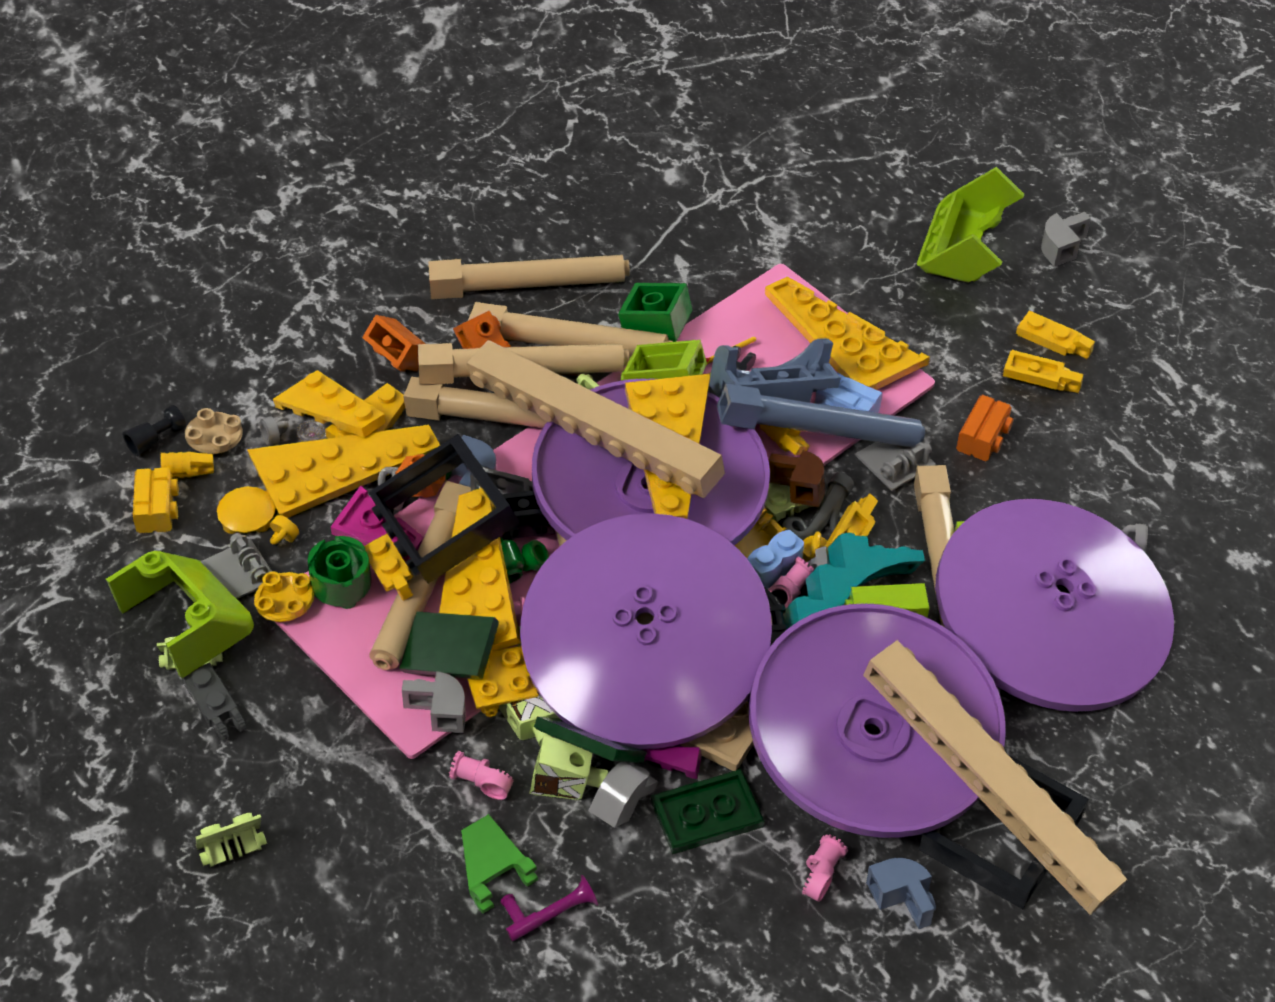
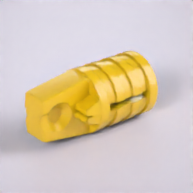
(786, 438)
(188, 463)

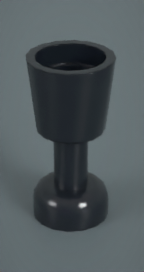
(146, 435)

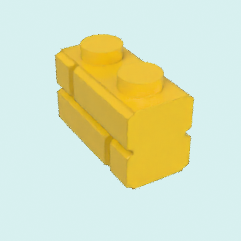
(154, 500)

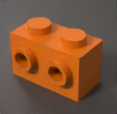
(479, 330)
(394, 342)

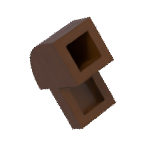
(802, 474)

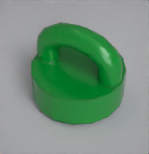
(534, 555)

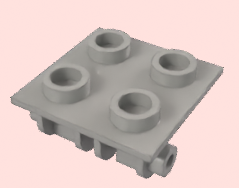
(895, 463)
(238, 567)

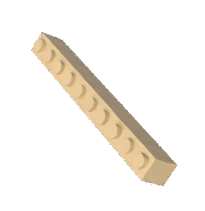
(597, 419)
(995, 777)

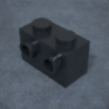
(529, 514)

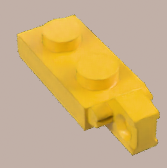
(1054, 336)
(1042, 372)
(856, 519)
(389, 566)

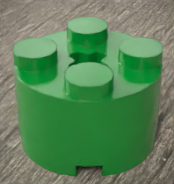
(339, 571)

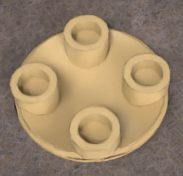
(213, 431)

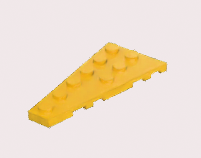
(858, 346)
(679, 406)
(323, 469)
(481, 581)

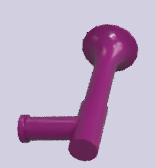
(524, 925)

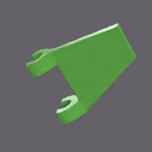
(489, 855)

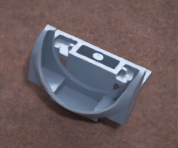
(791, 380)

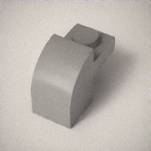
(1063, 237)
(442, 697)
(621, 792)

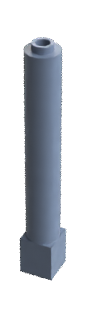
(746, 407)

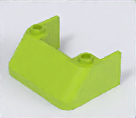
(955, 234)
(214, 617)

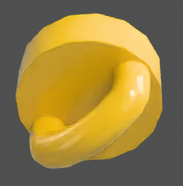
(283, 529)
(811, 544)

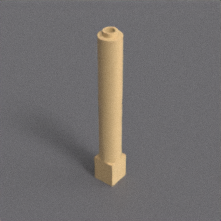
(451, 278)
(563, 332)
(442, 364)
(434, 400)
(932, 499)
(398, 624)

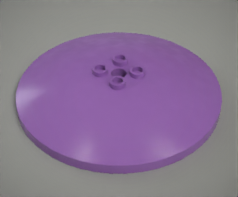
(587, 484)
(1049, 644)
(655, 679)
(813, 711)

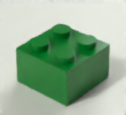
(657, 308)

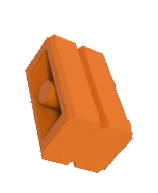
(984, 428)

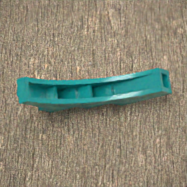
(850, 566)

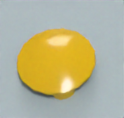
(246, 510)
(284, 596)

